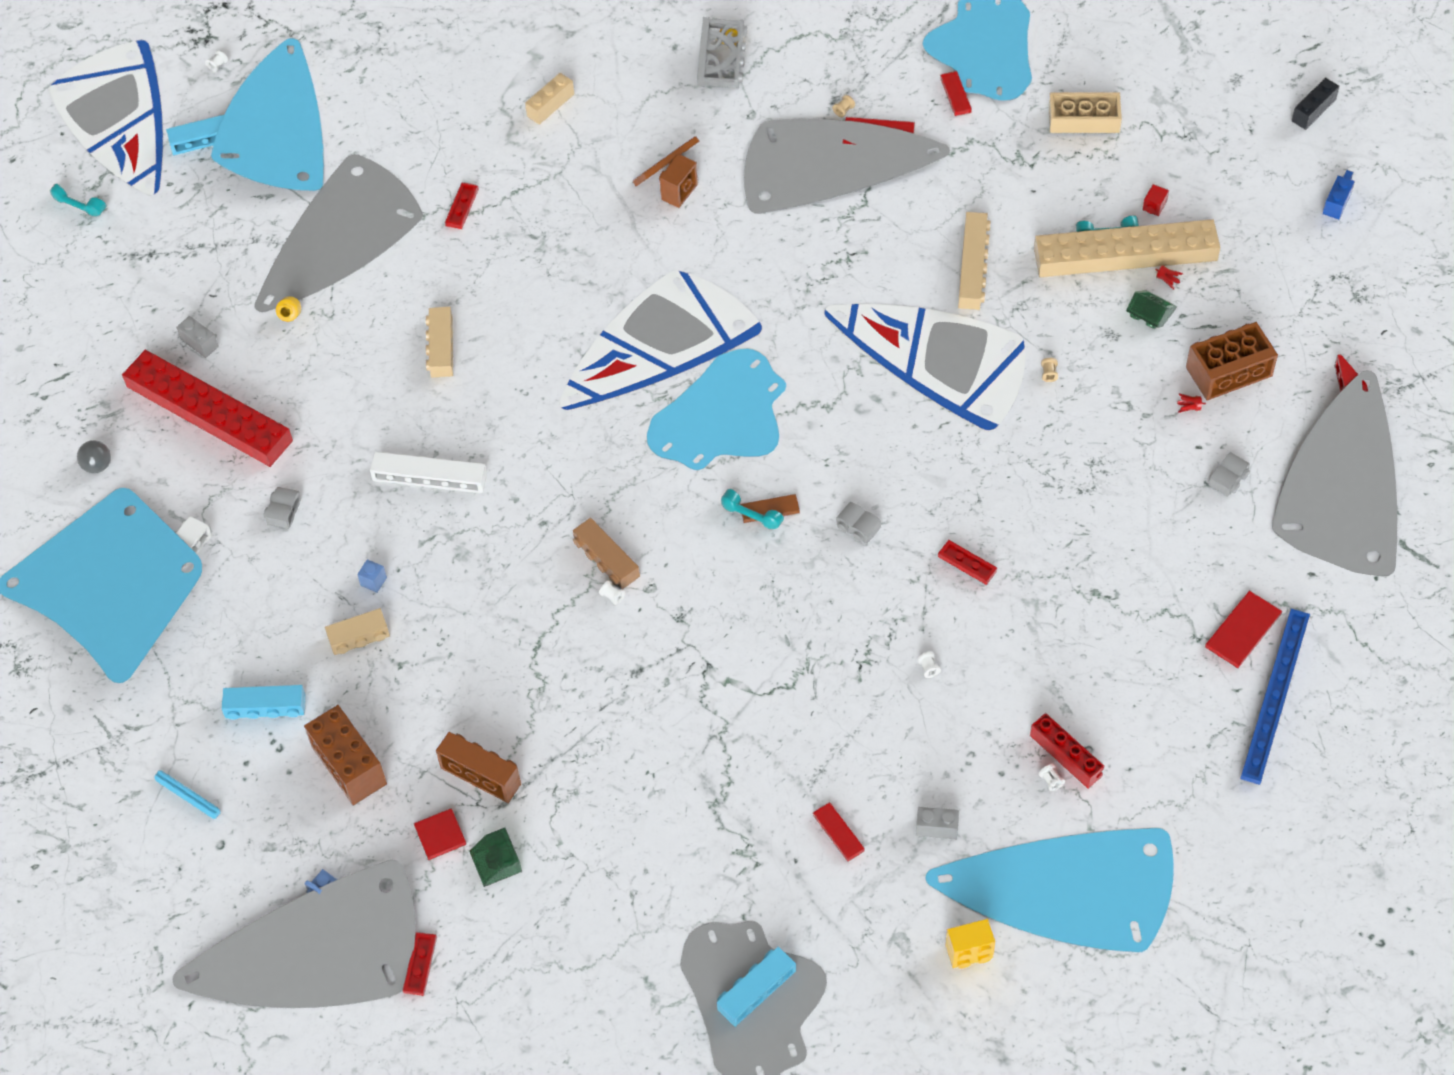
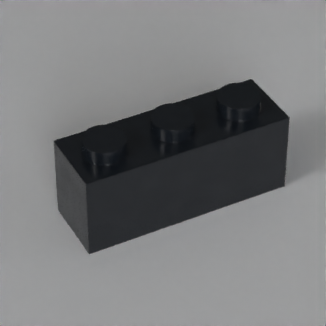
(1315, 103)

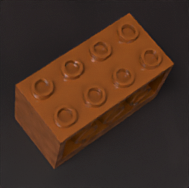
(1231, 360)
(345, 754)

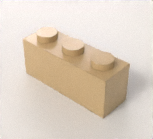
(549, 98)
(357, 631)

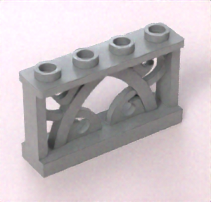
(709, 34)

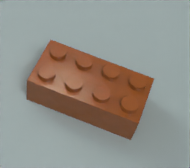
(478, 766)

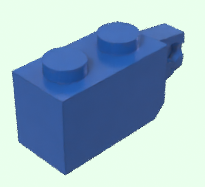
(1339, 195)

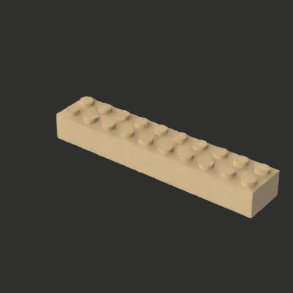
(1126, 248)

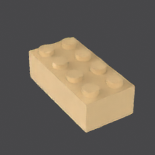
(1084, 112)

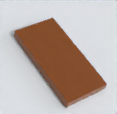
(662, 163)

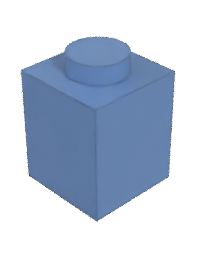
(372, 576)

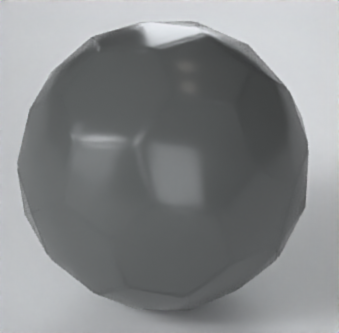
(93, 456)

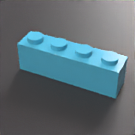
(194, 135)
(263, 701)
(756, 986)

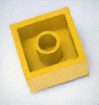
(970, 944)

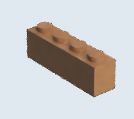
(605, 553)

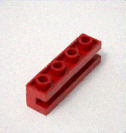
(1066, 750)

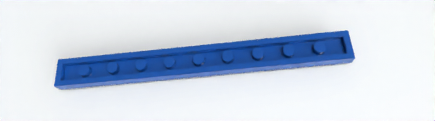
(1275, 697)

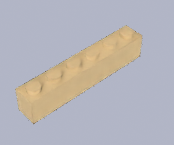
(973, 261)

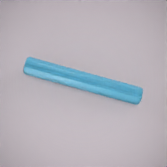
(187, 794)

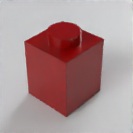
(1155, 200)

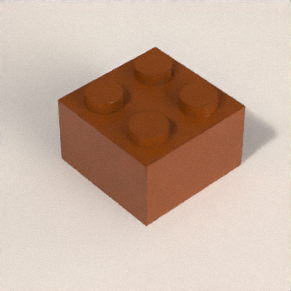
(678, 180)

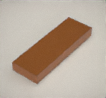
(785, 505)

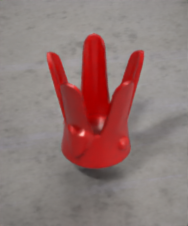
(1168, 276)
(1190, 403)

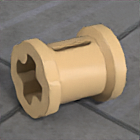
(843, 106)
(1049, 369)

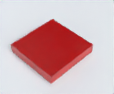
(440, 834)

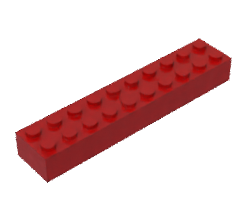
(207, 408)

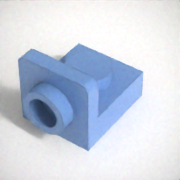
(320, 880)

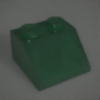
(1150, 308)
(495, 857)

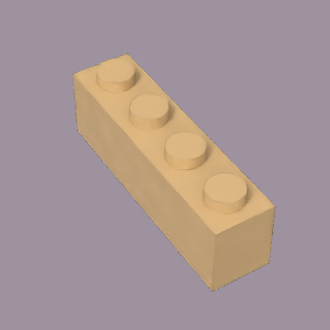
(440, 342)

